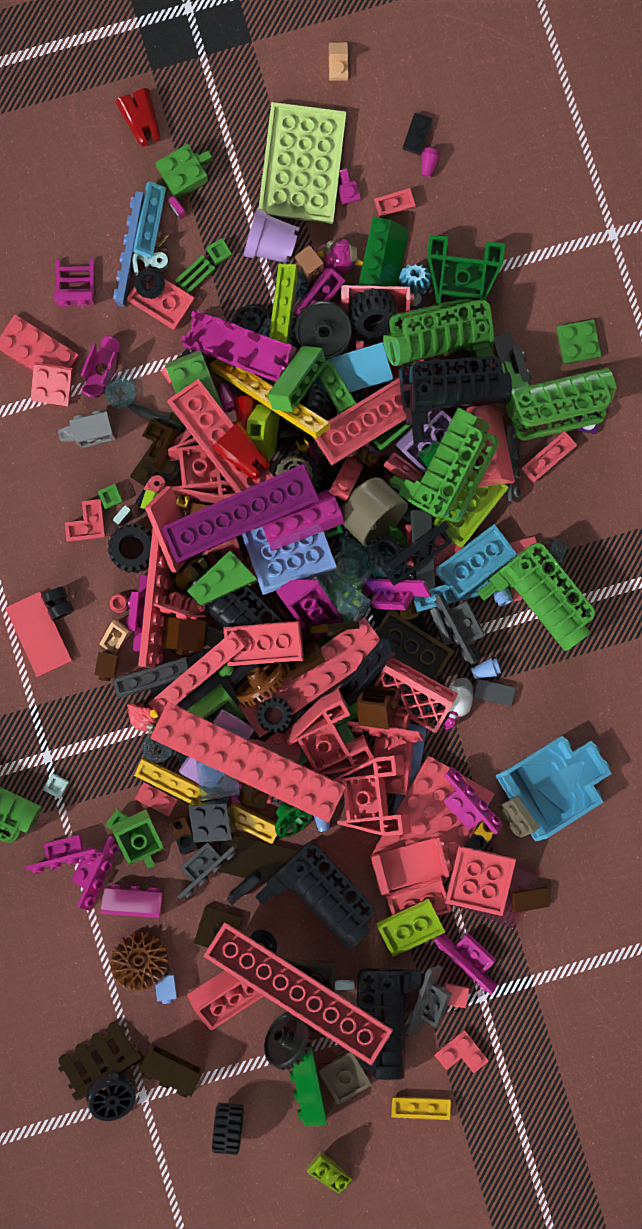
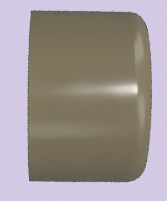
(372, 509)

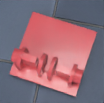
(182, 606)

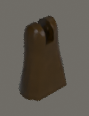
(188, 574)

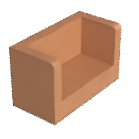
(309, 264)

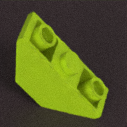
(261, 428)
(328, 1172)

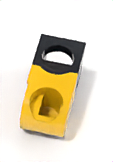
(480, 837)

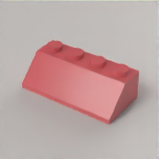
(500, 467)
(221, 999)

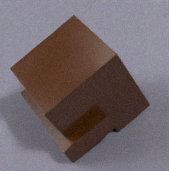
(183, 635)
(377, 706)

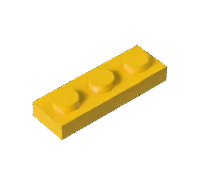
(421, 1108)

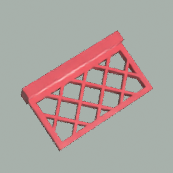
(419, 684)

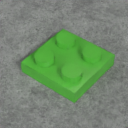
(578, 342)

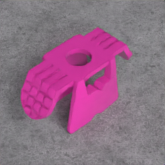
(107, 355)

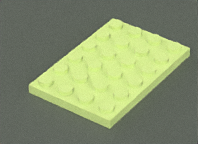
(302, 162)

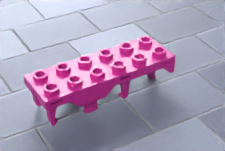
(238, 346)

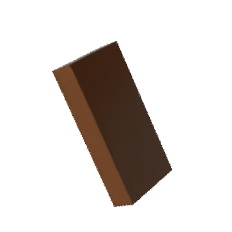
(530, 899)

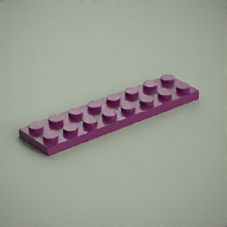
(240, 513)

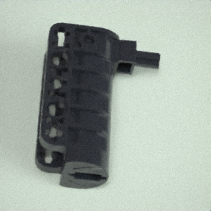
(450, 388)
(232, 611)
(322, 894)
(388, 1006)

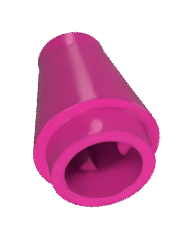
(429, 161)
(227, 397)

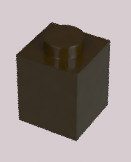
(252, 796)

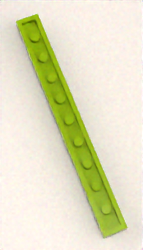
(282, 318)

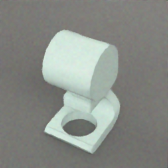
(158, 261)

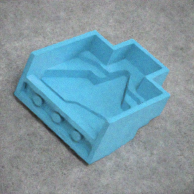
(556, 784)

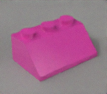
(132, 901)

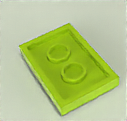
(410, 927)

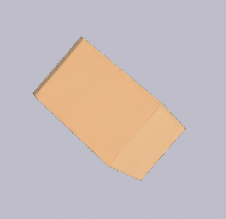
(115, 637)

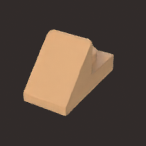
(338, 61)

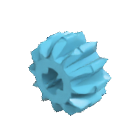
(416, 278)

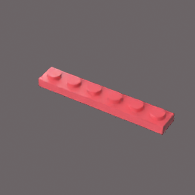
(199, 672)

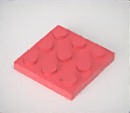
(480, 880)

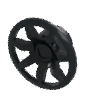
(251, 320)

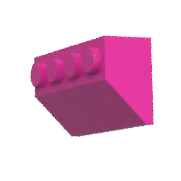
(304, 522)
(309, 603)

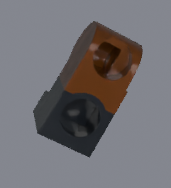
(183, 836)

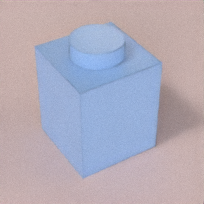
(167, 989)

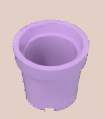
(270, 238)

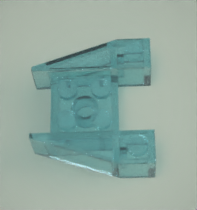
(350, 576)

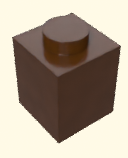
(106, 666)

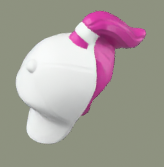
(461, 704)

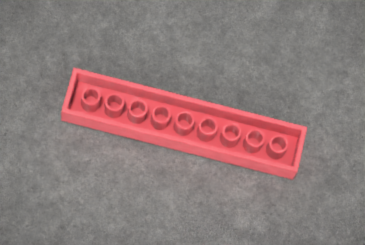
(248, 762)
(298, 993)

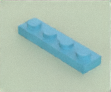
(149, 219)
(425, 603)

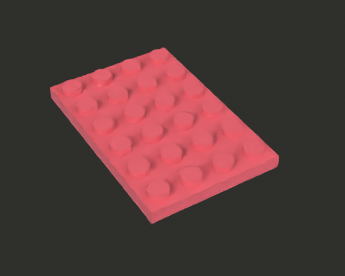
(429, 813)

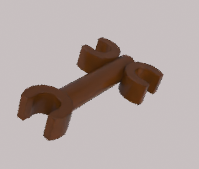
(285, 617)

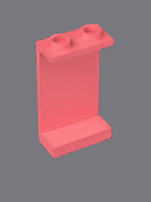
(401, 295)
(410, 864)

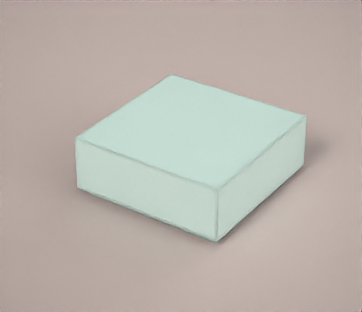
(123, 514)
(56, 785)
(344, 985)

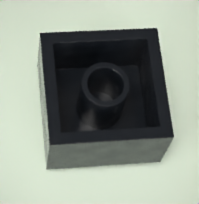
(212, 819)

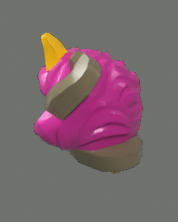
(340, 256)

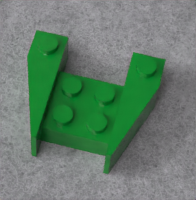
(462, 276)

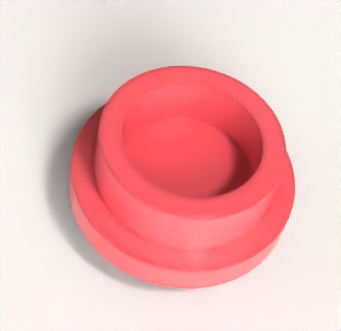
(119, 603)

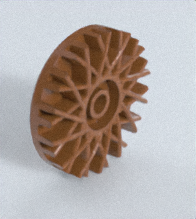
(261, 682)
(134, 950)

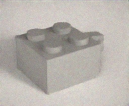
(89, 429)

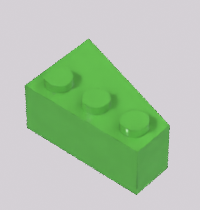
(223, 578)

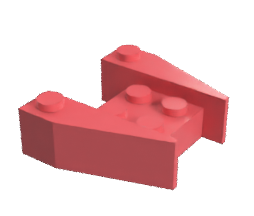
(199, 475)
(323, 741)
(367, 797)

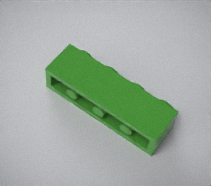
(297, 378)

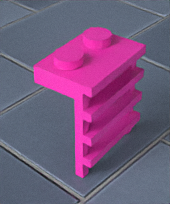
(74, 297)

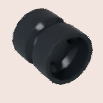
(57, 603)

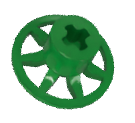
(289, 817)

